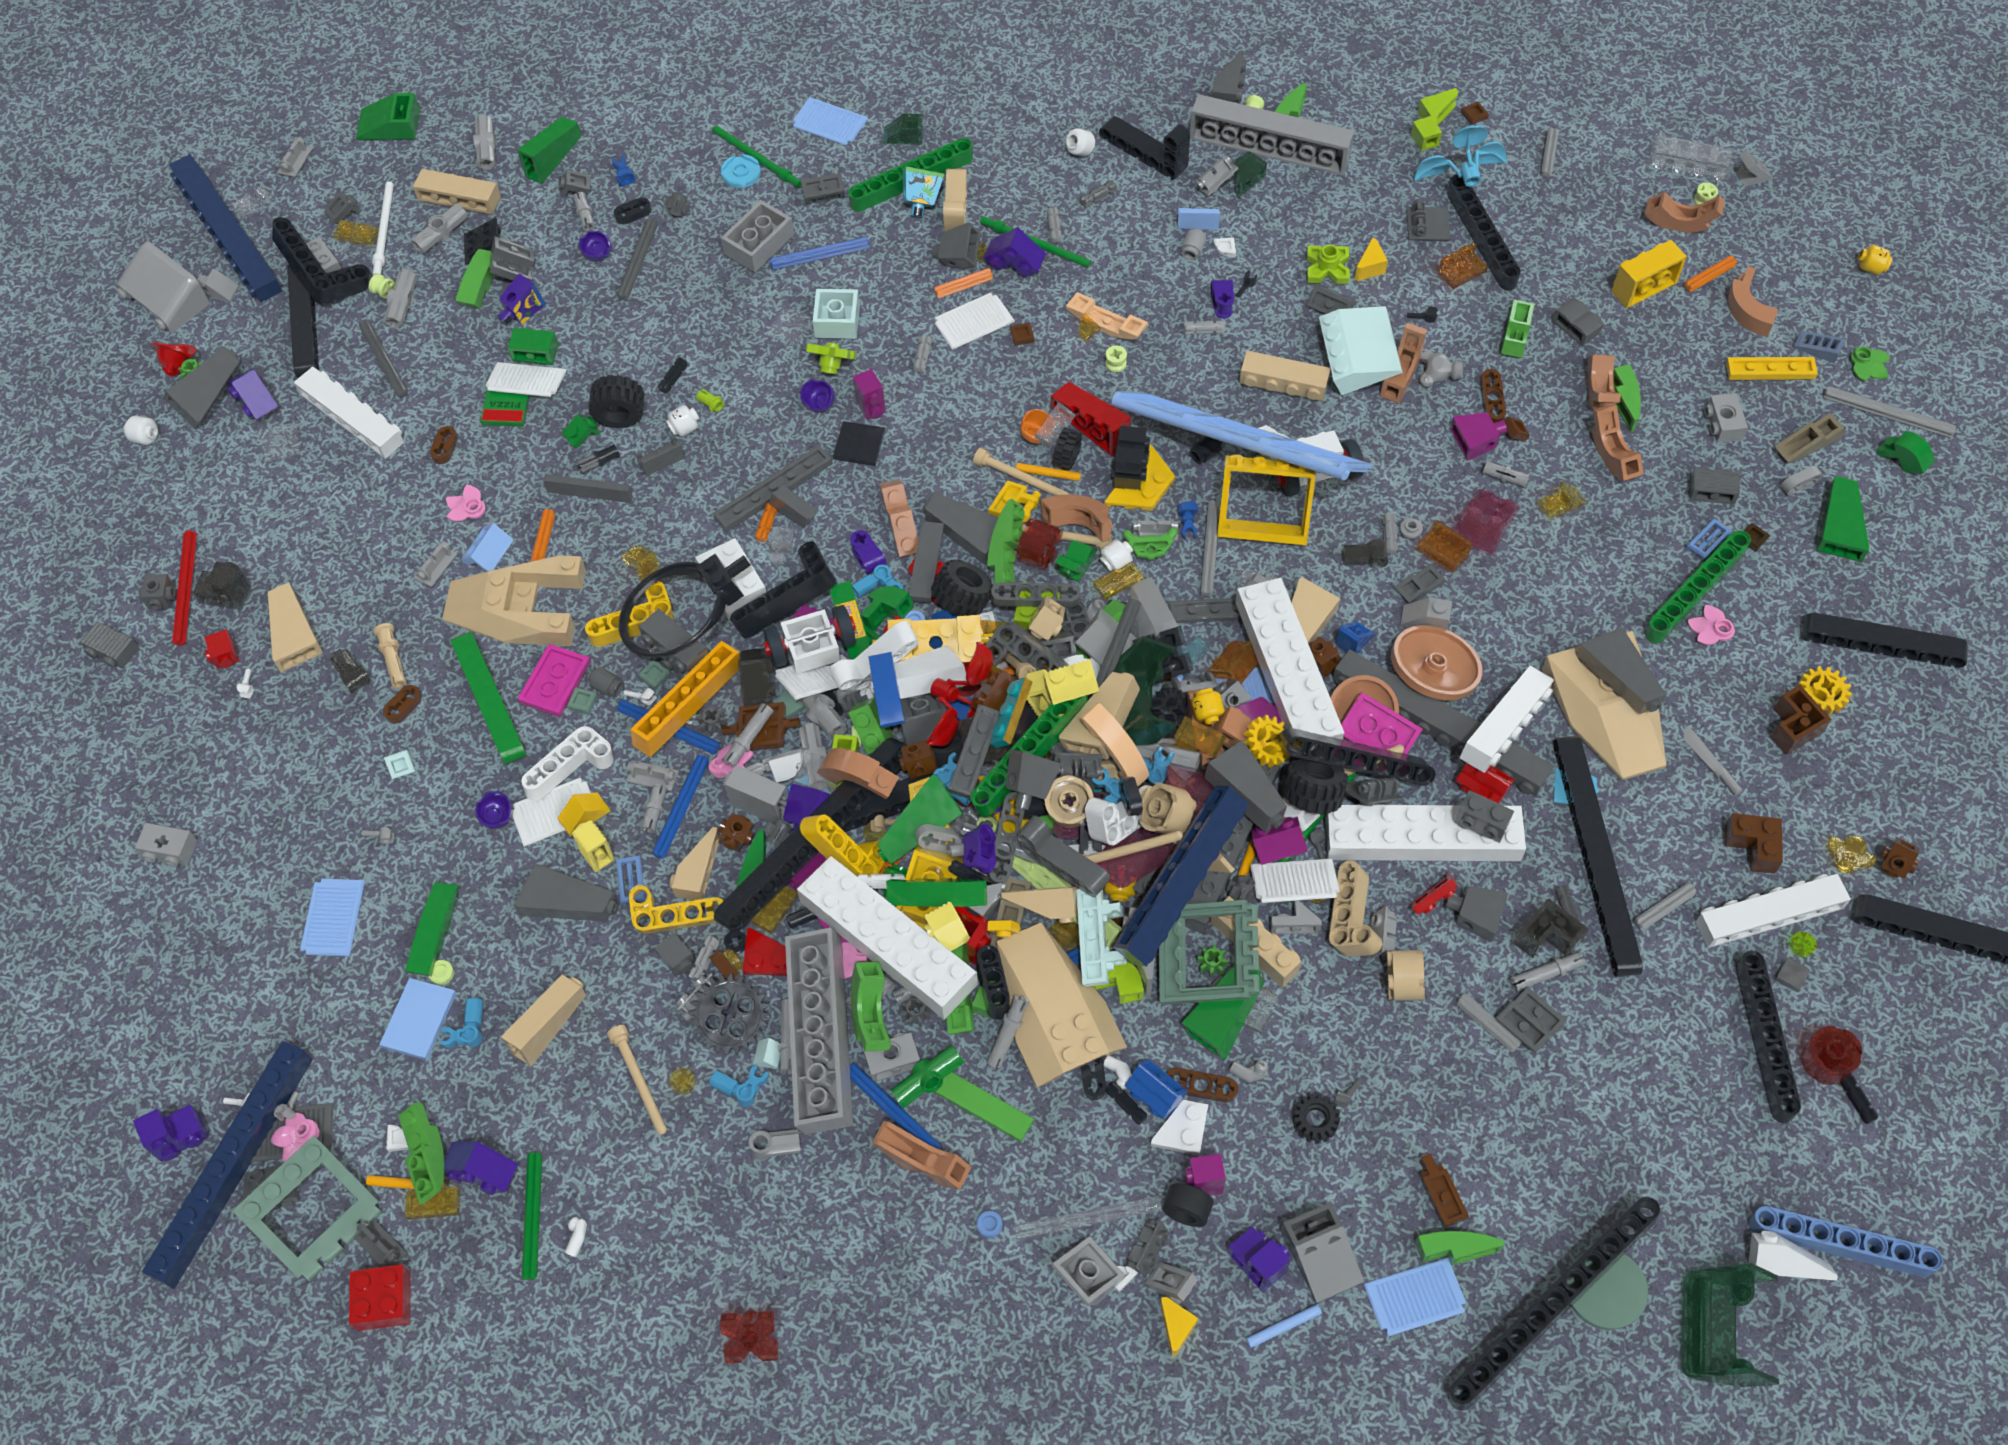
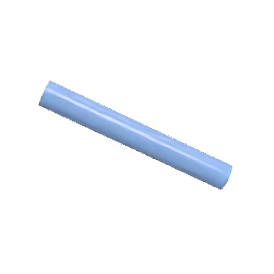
(1283, 1326)

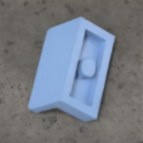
(1198, 218)
(488, 547)

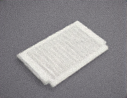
(973, 320)
(525, 379)
(807, 682)
(539, 818)
(1295, 880)

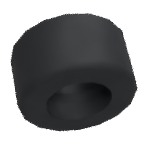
(1188, 1205)

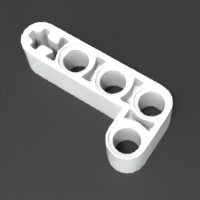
(855, 673)
(540, 782)
(1109, 821)

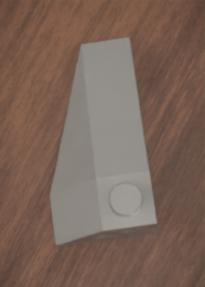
(1154, 613)

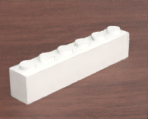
(349, 412)
(1507, 719)
(1772, 910)

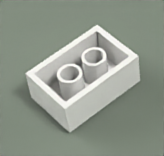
(747, 580)

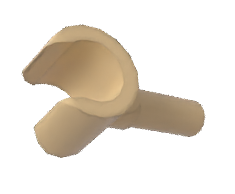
(879, 823)

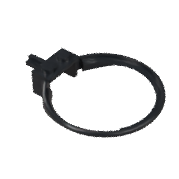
(716, 576)

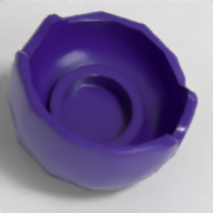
(595, 246)
(817, 395)
(491, 807)

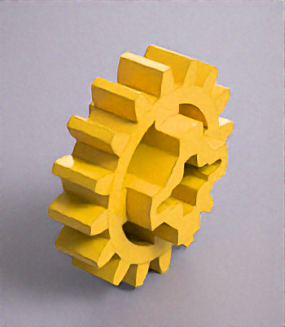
(1826, 688)
(1258, 733)

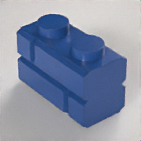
(1155, 1089)

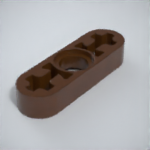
(1496, 389)
(1209, 1078)

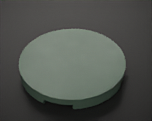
(1615, 1298)

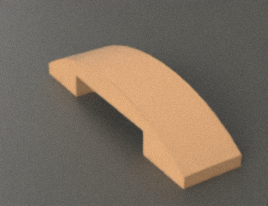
(1109, 322)
(1117, 743)

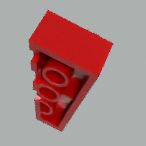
(1093, 416)

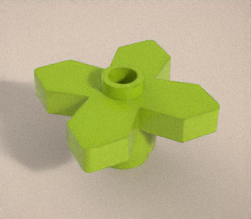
(1328, 262)
(830, 356)

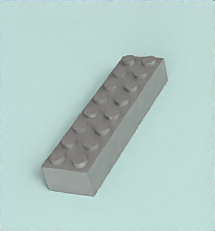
(1271, 134)
(818, 1031)

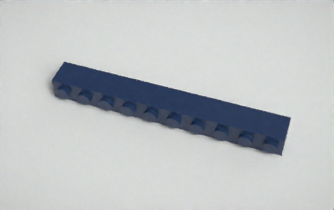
(225, 229)
(227, 1166)

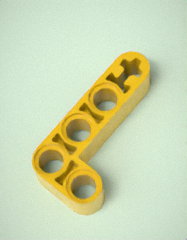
(597, 628)
(834, 842)
(680, 910)

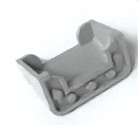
(162, 288)

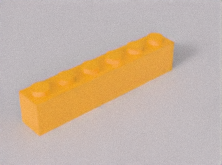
(685, 699)

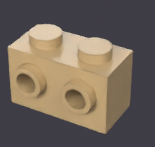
(1047, 619)

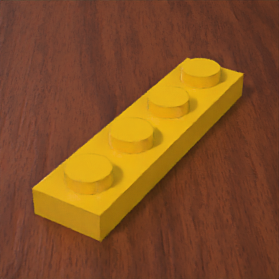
(1771, 368)

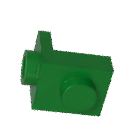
(580, 429)

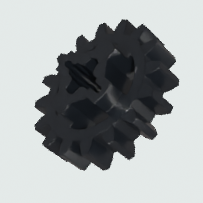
(1170, 707)

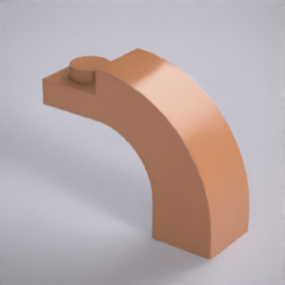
(1671, 215)
(1746, 309)
(1409, 353)
(1600, 381)
(1611, 445)
(1078, 510)
(856, 767)

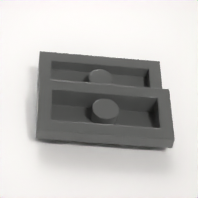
(510, 259)
(1531, 1020)

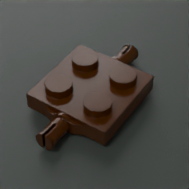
(772, 732)

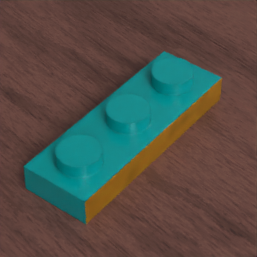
(1010, 712)

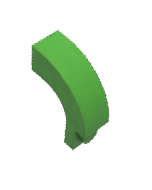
(866, 1006)

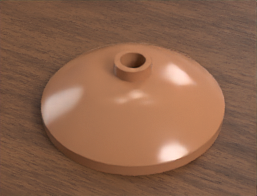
(1349, 690)

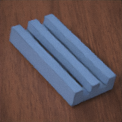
(1699, 550)
(637, 859)

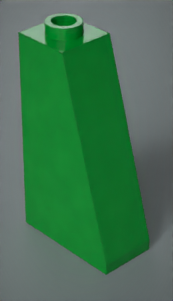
(548, 149)
(1843, 522)
(929, 806)
(1220, 1022)

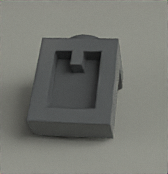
(574, 182)
(341, 206)

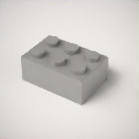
(757, 236)

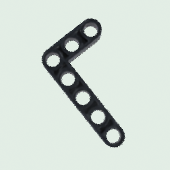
(1167, 157)
(320, 285)
(788, 595)

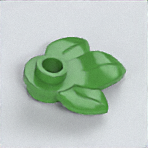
(1871, 364)

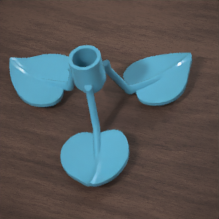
(1468, 136)

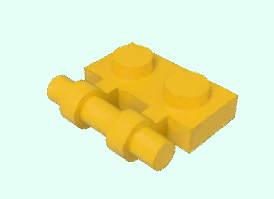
(1019, 494)

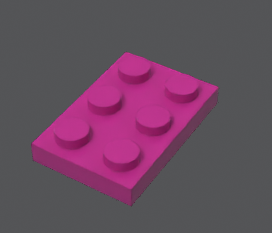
(554, 680)
(1377, 725)

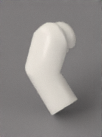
(1122, 1070)
(579, 1228)

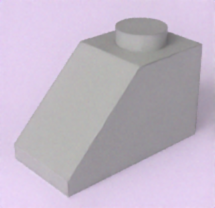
(1427, 612)

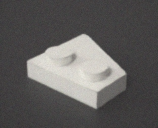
(1183, 1129)

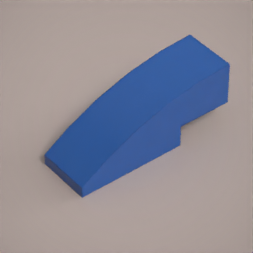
(886, 689)

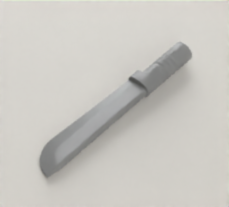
(1709, 759)

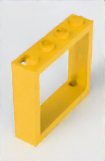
(1261, 530)

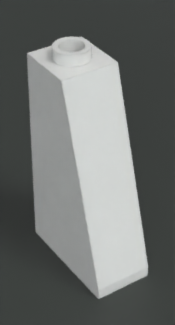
(919, 672)

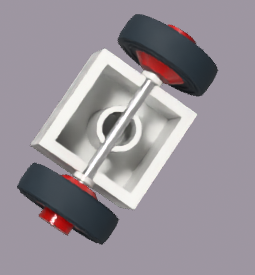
(1329, 441)
(810, 639)

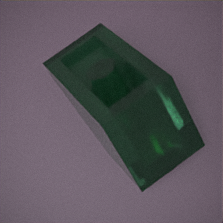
(905, 130)
(1250, 172)

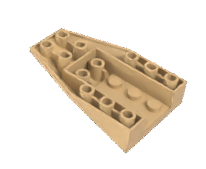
(1604, 720)

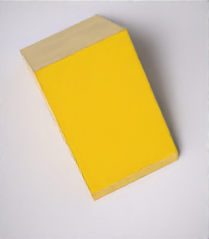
(1372, 262)
(582, 809)
(1178, 1324)

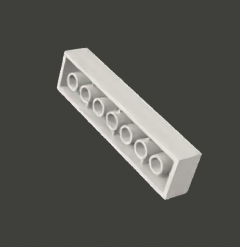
(1287, 659)
(1416, 835)
(888, 937)

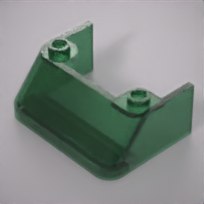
(1145, 663)
(1710, 1324)

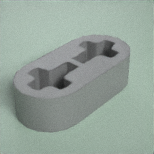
(1802, 480)
(939, 835)

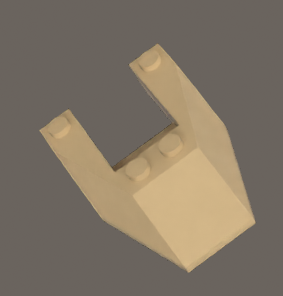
(504, 601)

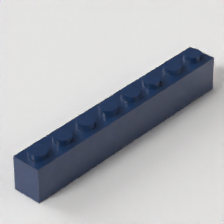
(1181, 876)

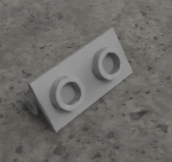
(295, 158)
(1210, 182)
(1146, 528)
(435, 564)
(650, 774)
(1384, 923)
(684, 1002)

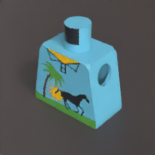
(920, 189)

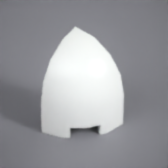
(785, 764)

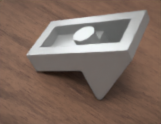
(1752, 170)
(218, 286)
(1301, 923)
(1171, 1282)

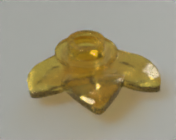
(1851, 853)

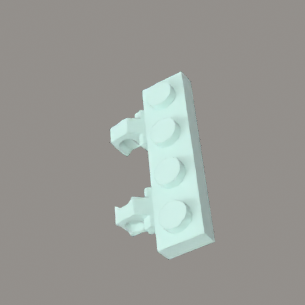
(1094, 953)

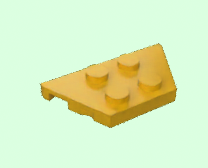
(1157, 483)

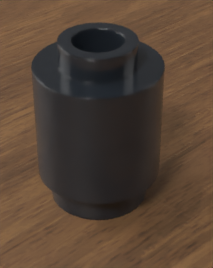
(1205, 449)

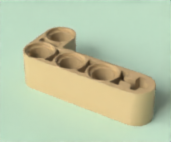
(955, 198)
(1347, 927)

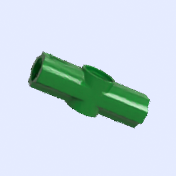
(927, 1076)

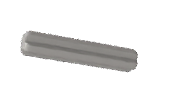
(1549, 152)
(1665, 906)
(1488, 1022)

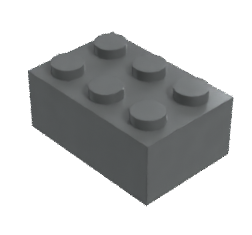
(663, 633)

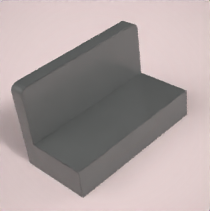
(1327, 300)
(793, 506)

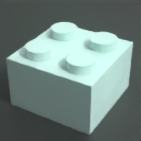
(836, 313)

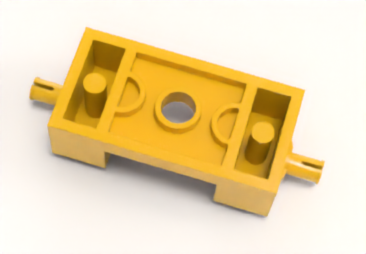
(957, 633)

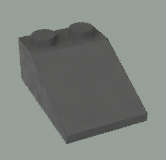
(920, 717)

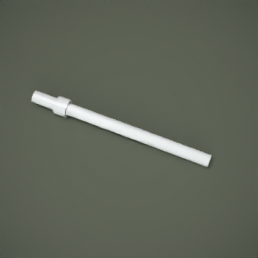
(379, 258)

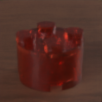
(1039, 543)
(1831, 1055)

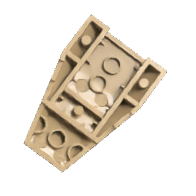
(1064, 1019)

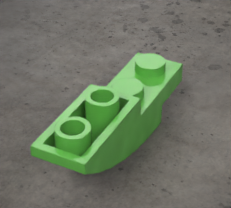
(1005, 541)
(961, 1018)
(426, 1152)

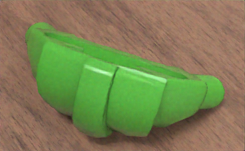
(1151, 545)

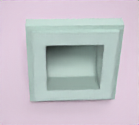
(399, 764)
(767, 1054)

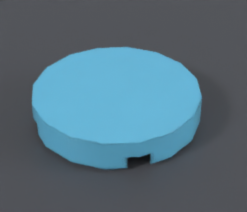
(740, 171)

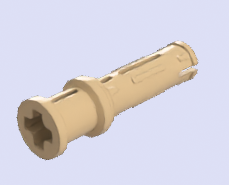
(388, 647)

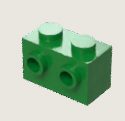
(533, 346)

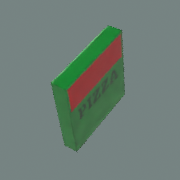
(504, 409)

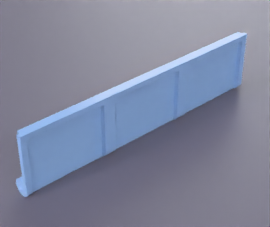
(1240, 434)

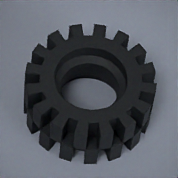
(1067, 448)
(1326, 1107)

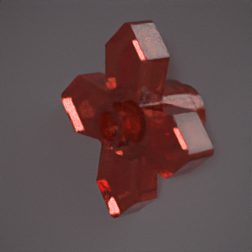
(749, 1334)

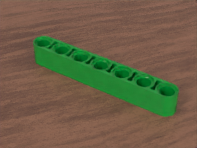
(891, 182)
(1706, 578)
(488, 698)
(1031, 739)

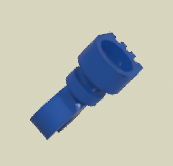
(624, 174)
(1186, 511)

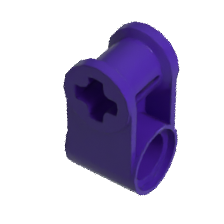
(1222, 297)
(866, 551)
(980, 849)

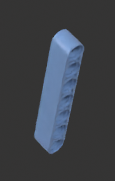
(1857, 1240)

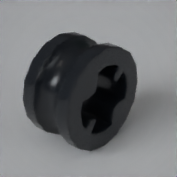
(729, 939)

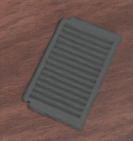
(319, 1113)

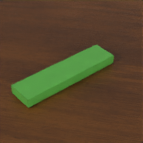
(985, 1106)

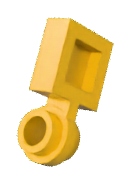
(1004, 928)

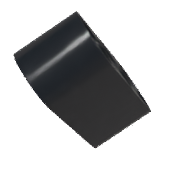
(992, 972)

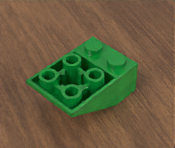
(390, 118)

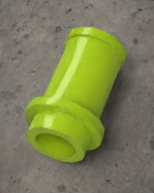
(713, 402)

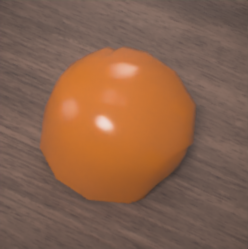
(1031, 423)

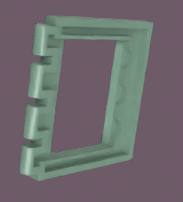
(1173, 955)
(281, 1183)

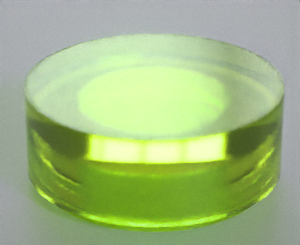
(1803, 944)

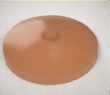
(1436, 662)

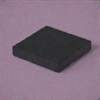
(859, 443)

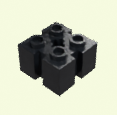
(1131, 457)
(1178, 662)

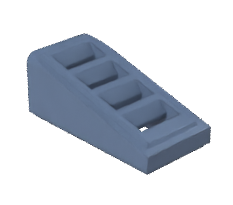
(1829, 353)

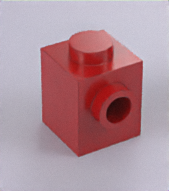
(221, 649)

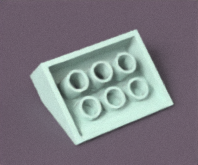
(1360, 347)

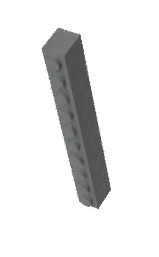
(1447, 724)

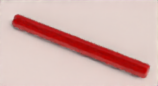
(184, 588)

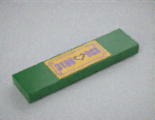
(844, 595)

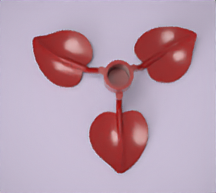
(947, 691)

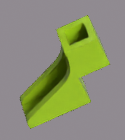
(1432, 112)

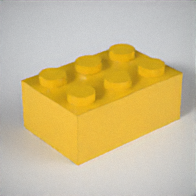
(1648, 273)
(926, 865)

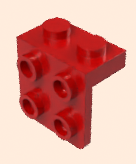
(977, 930)

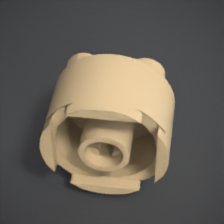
(1166, 809)
(1063, 814)
(1405, 975)

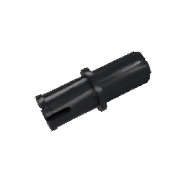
(597, 459)

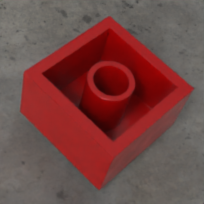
(380, 1298)

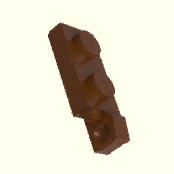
(1442, 1192)

